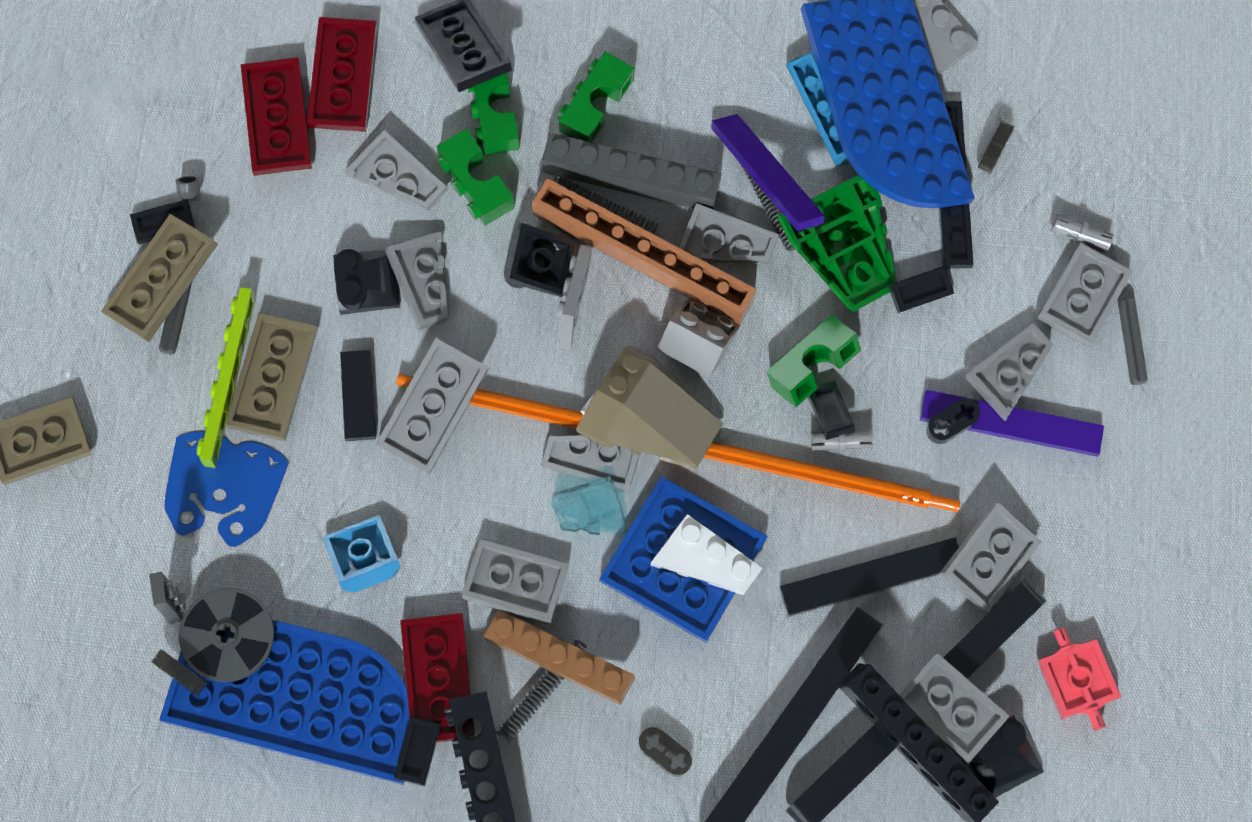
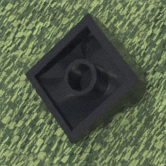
(538, 260)
(364, 281)
(1006, 759)

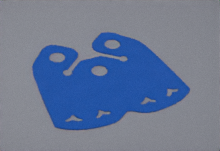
(242, 478)

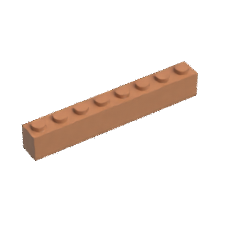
(643, 251)

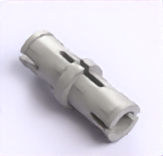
(1082, 232)
(854, 440)

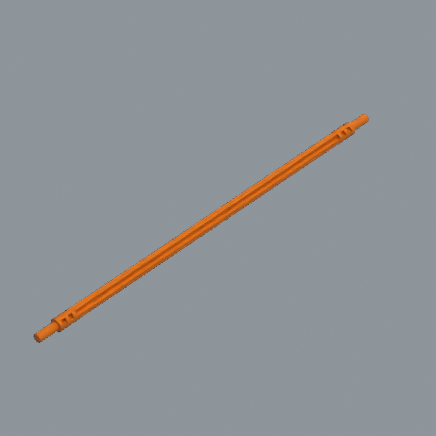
(729, 454)

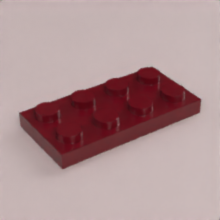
(342, 74)
(276, 116)
(436, 669)

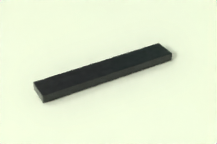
(955, 220)
(867, 577)

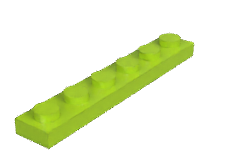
(223, 389)

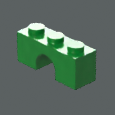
(606, 78)
(496, 130)
(486, 198)
(828, 342)

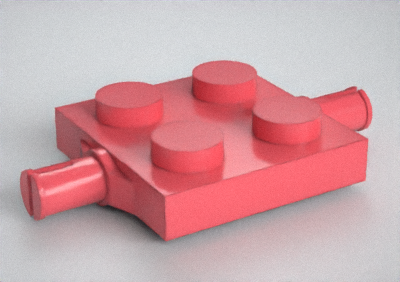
(1079, 679)

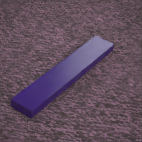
(767, 172)
(1022, 425)

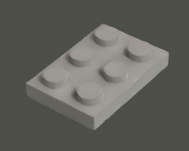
(1085, 294)
(990, 557)
(515, 581)
(953, 708)

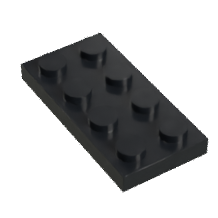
(463, 44)

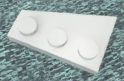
(705, 556)

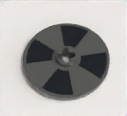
(214, 614)

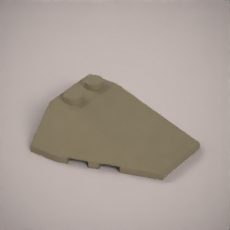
(649, 412)

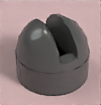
(188, 186)

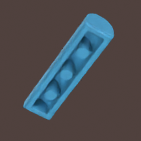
(810, 87)

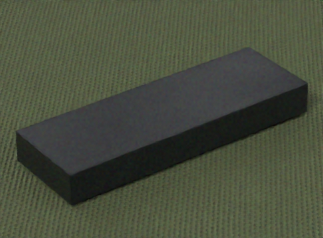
(357, 395)

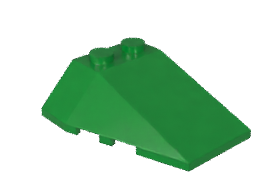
(850, 245)

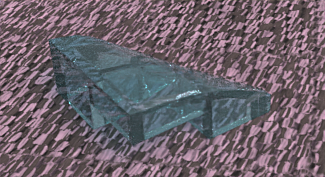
(590, 508)

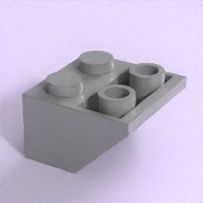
(698, 337)

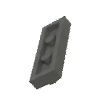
(167, 597)

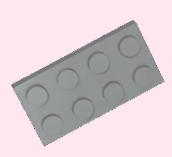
(432, 405)

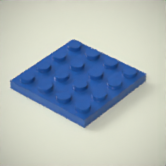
(676, 598)

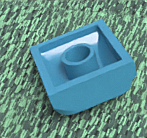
(362, 555)

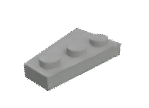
(419, 272)

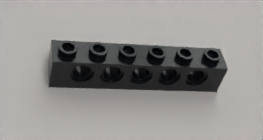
(477, 707)
(918, 743)

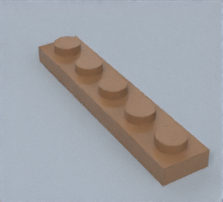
(559, 657)

